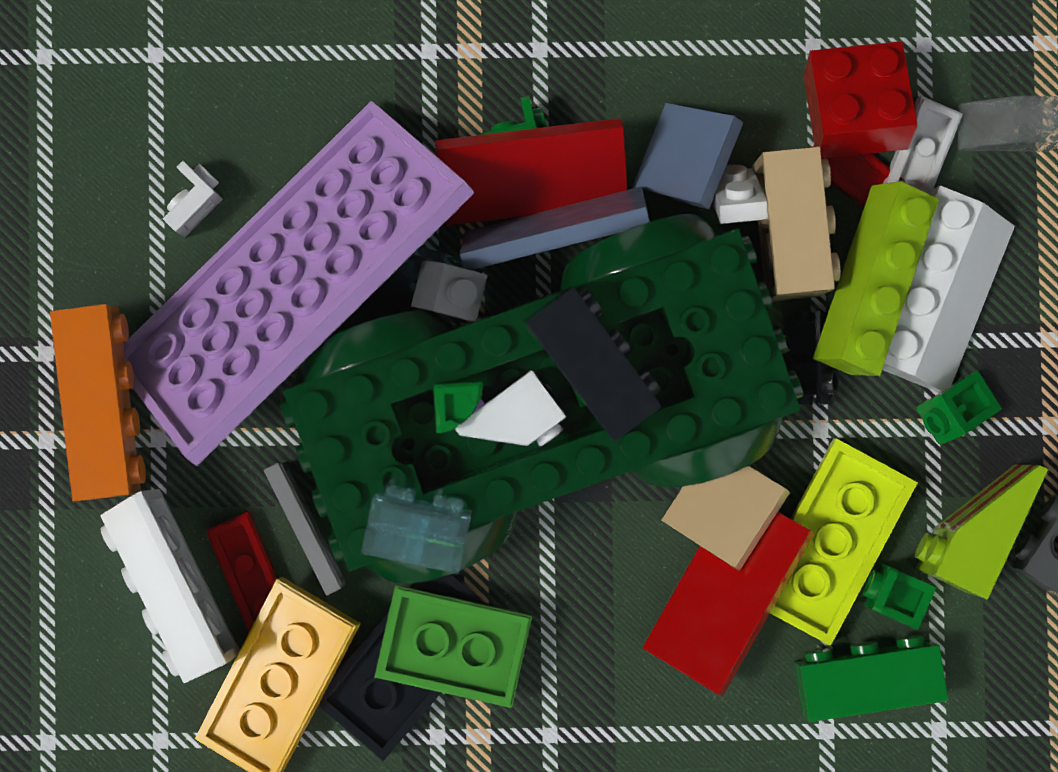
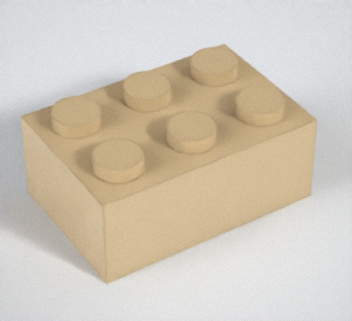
(798, 226)

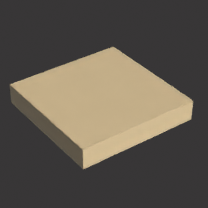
(727, 513)

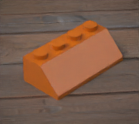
(97, 402)

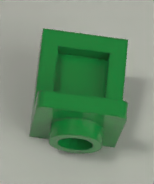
(898, 595)

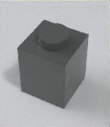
(449, 290)

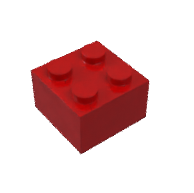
(860, 99)

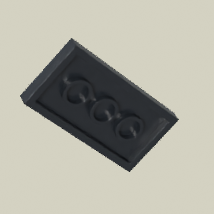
(380, 709)

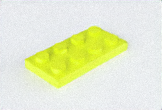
(852, 512)

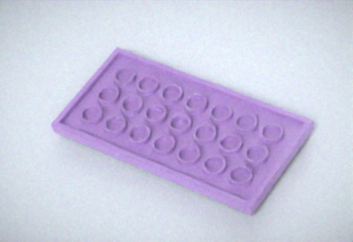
(289, 279)

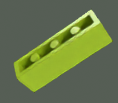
(876, 279)

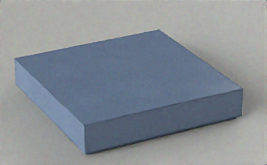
(688, 155)

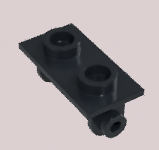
(814, 376)

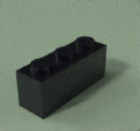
(594, 361)

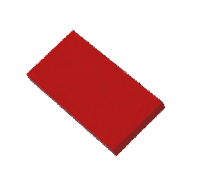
(535, 168)
(722, 609)

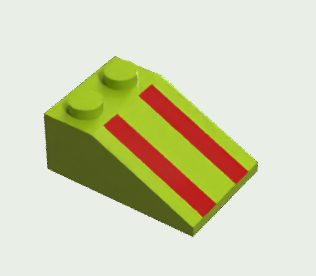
(977, 538)

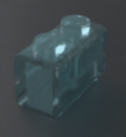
(417, 530)

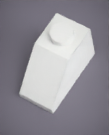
(516, 415)

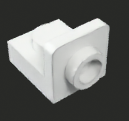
(192, 206)

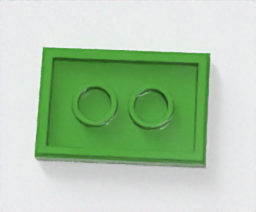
(453, 646)

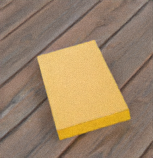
(277, 679)

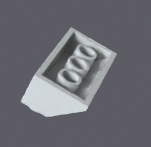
(947, 290)
(169, 584)

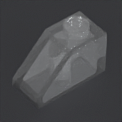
(1009, 124)

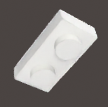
(739, 196)

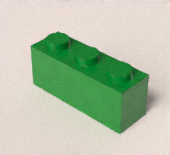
(870, 678)

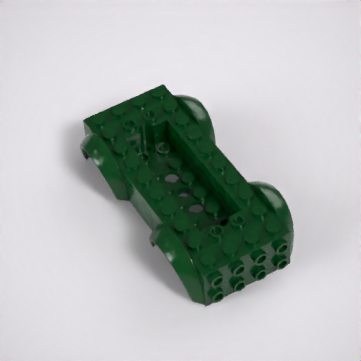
(673, 294)

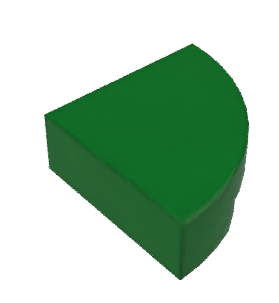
(455, 403)

